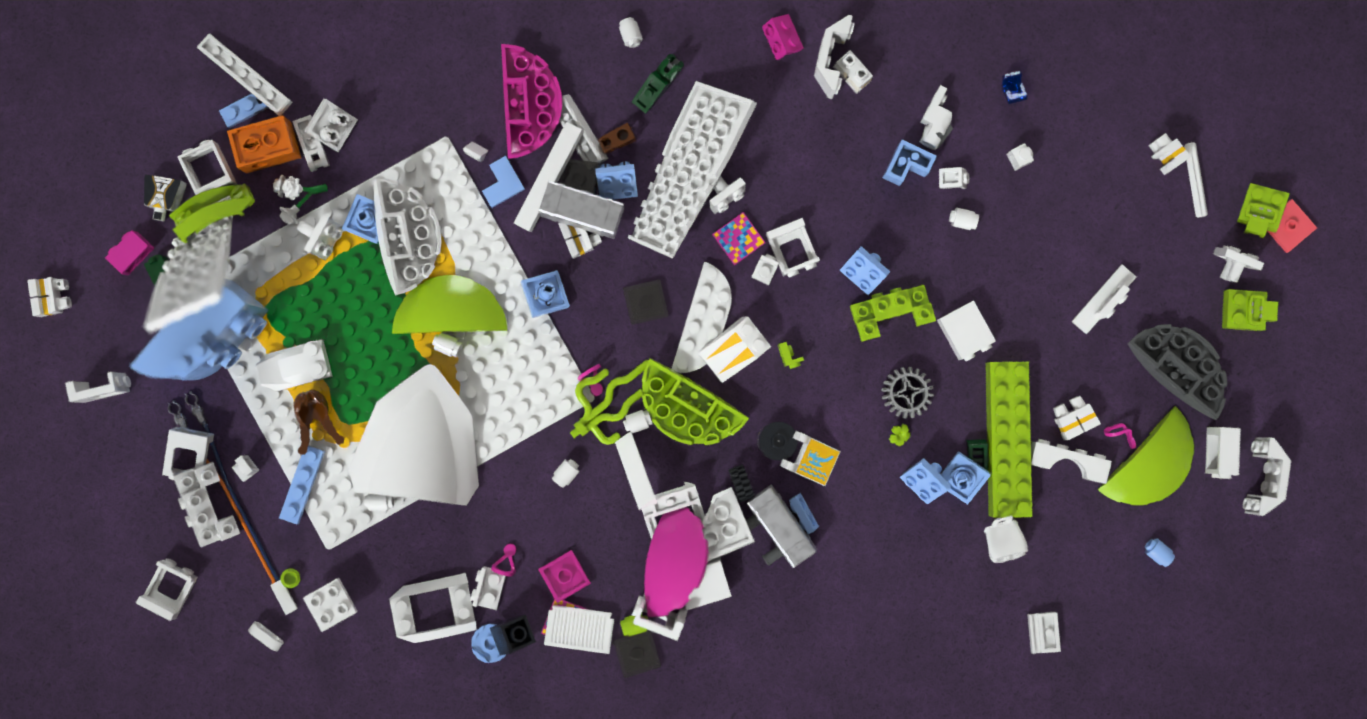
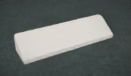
(587, 141)
(635, 471)

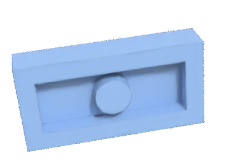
(192, 358)
(806, 518)

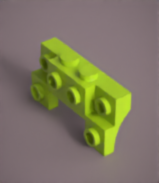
(898, 303)

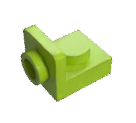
(786, 353)

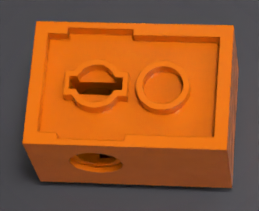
(264, 144)

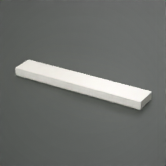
(244, 75)
(550, 171)

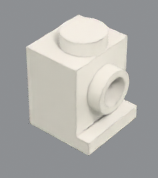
(1020, 156)

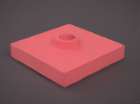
(1293, 227)

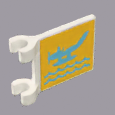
(814, 459)

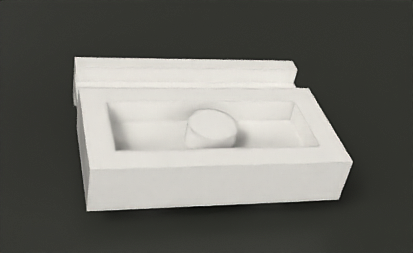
(1044, 632)

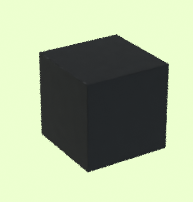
(512, 635)

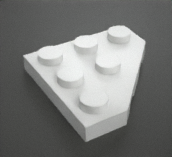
(725, 525)

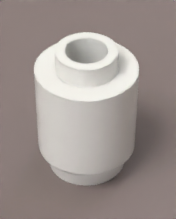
(630, 32)
(964, 219)
(447, 344)
(637, 421)
(565, 473)
(379, 502)

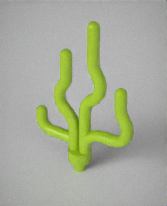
(590, 419)

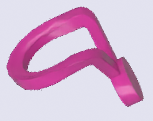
(595, 389)
(1127, 431)
(509, 551)

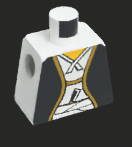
(162, 194)

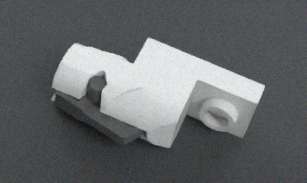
(937, 121)

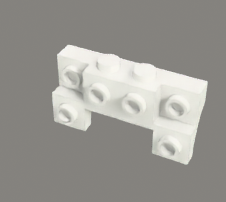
(198, 506)

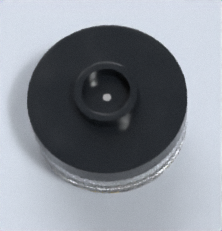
(777, 441)

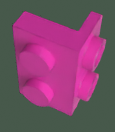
(782, 36)

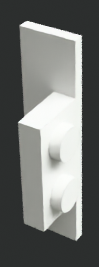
(1105, 300)

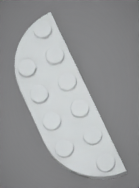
(705, 319)

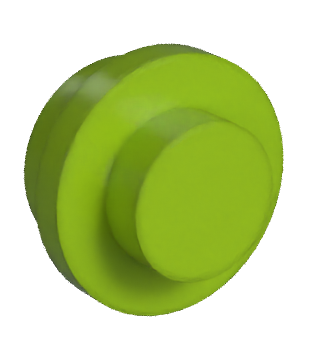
(290, 578)

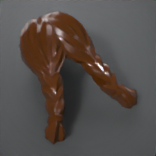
(312, 406)

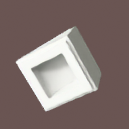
(475, 151)

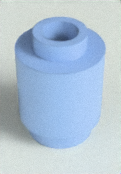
(1159, 552)

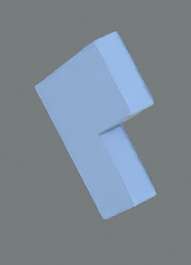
(507, 184)

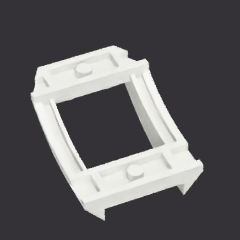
(671, 501)
(460, 603)

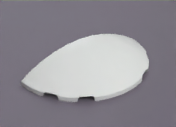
(406, 234)

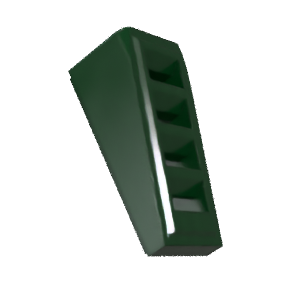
(981, 443)

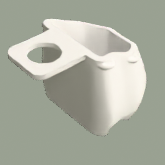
(1005, 540)

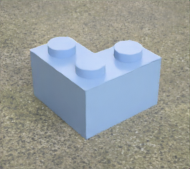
(908, 158)

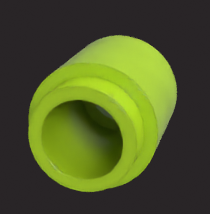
(632, 629)

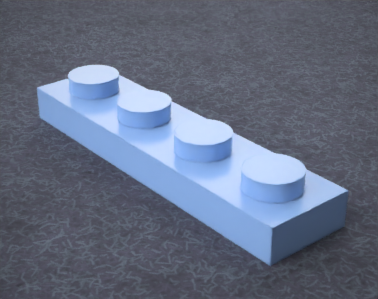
(302, 485)

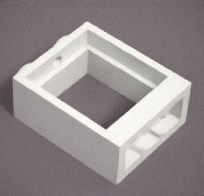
(191, 154)
(1222, 452)

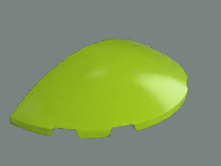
(449, 305)
(687, 409)
(1156, 465)

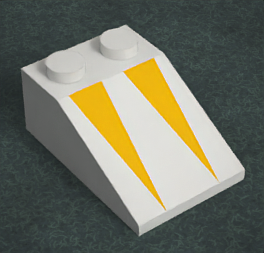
(734, 349)

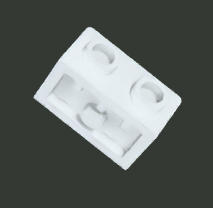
(488, 589)

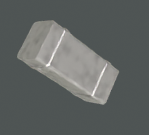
(581, 209)
(782, 527)

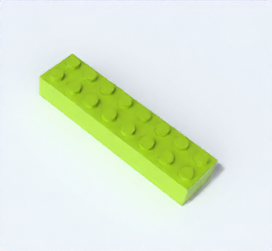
(1008, 439)

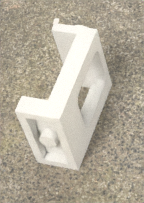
(785, 234)
(82, 393)
(186, 439)
(160, 603)
(673, 625)

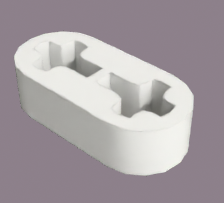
(265, 636)

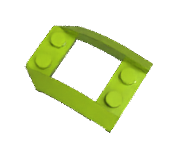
(196, 215)

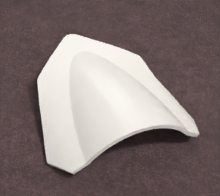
(418, 444)

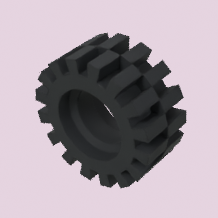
(741, 483)

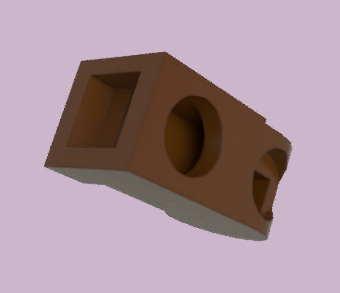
(617, 139)

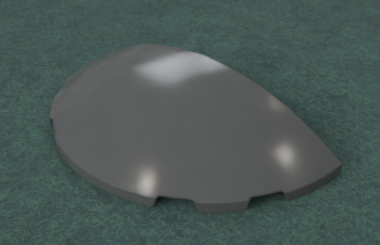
(1183, 365)

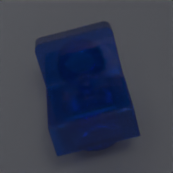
(1013, 87)

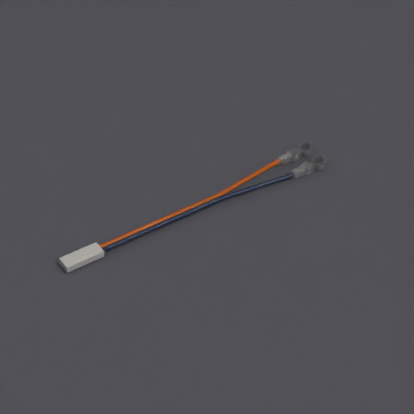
(281, 592)

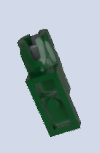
(657, 83)

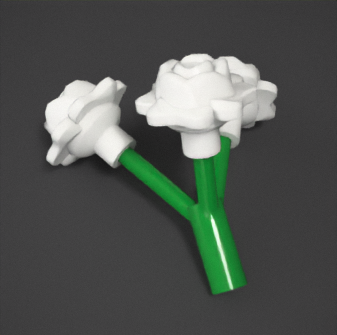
(291, 189)

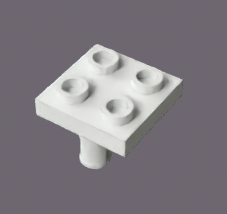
(330, 125)
(726, 194)
(321, 237)
(1236, 262)
(330, 604)

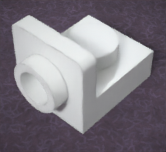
(953, 178)
(765, 269)
(245, 467)

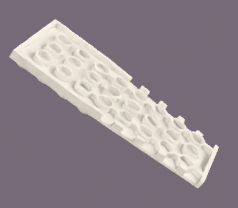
(691, 165)
(193, 274)

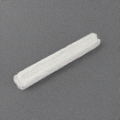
(1196, 180)

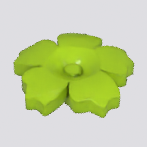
(900, 434)

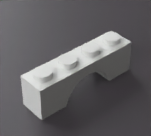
(1092, 468)

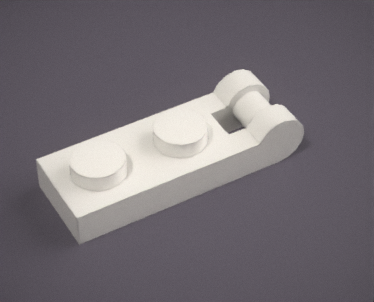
(310, 145)

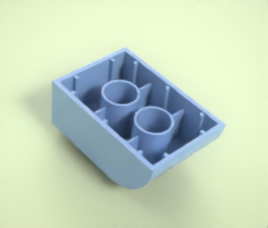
(220, 324)

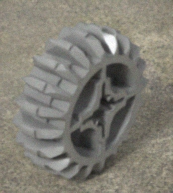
(909, 401)

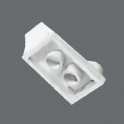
(294, 366)

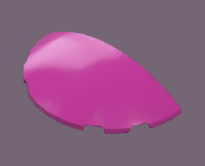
(530, 100)
(674, 562)

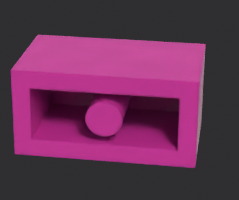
(129, 252)

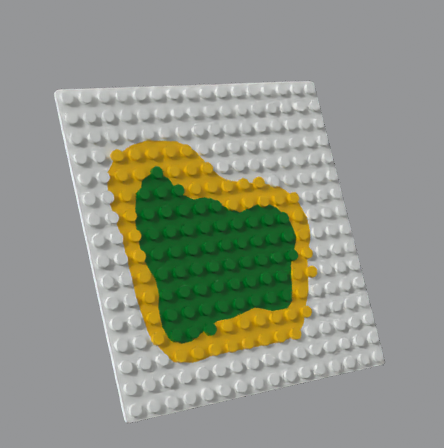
(506, 379)

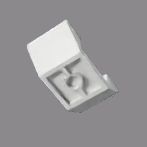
(838, 33)
(1276, 477)

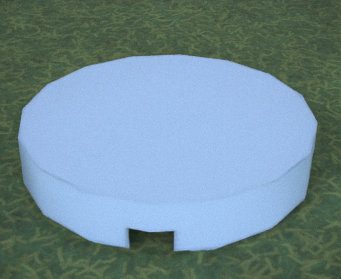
(484, 645)

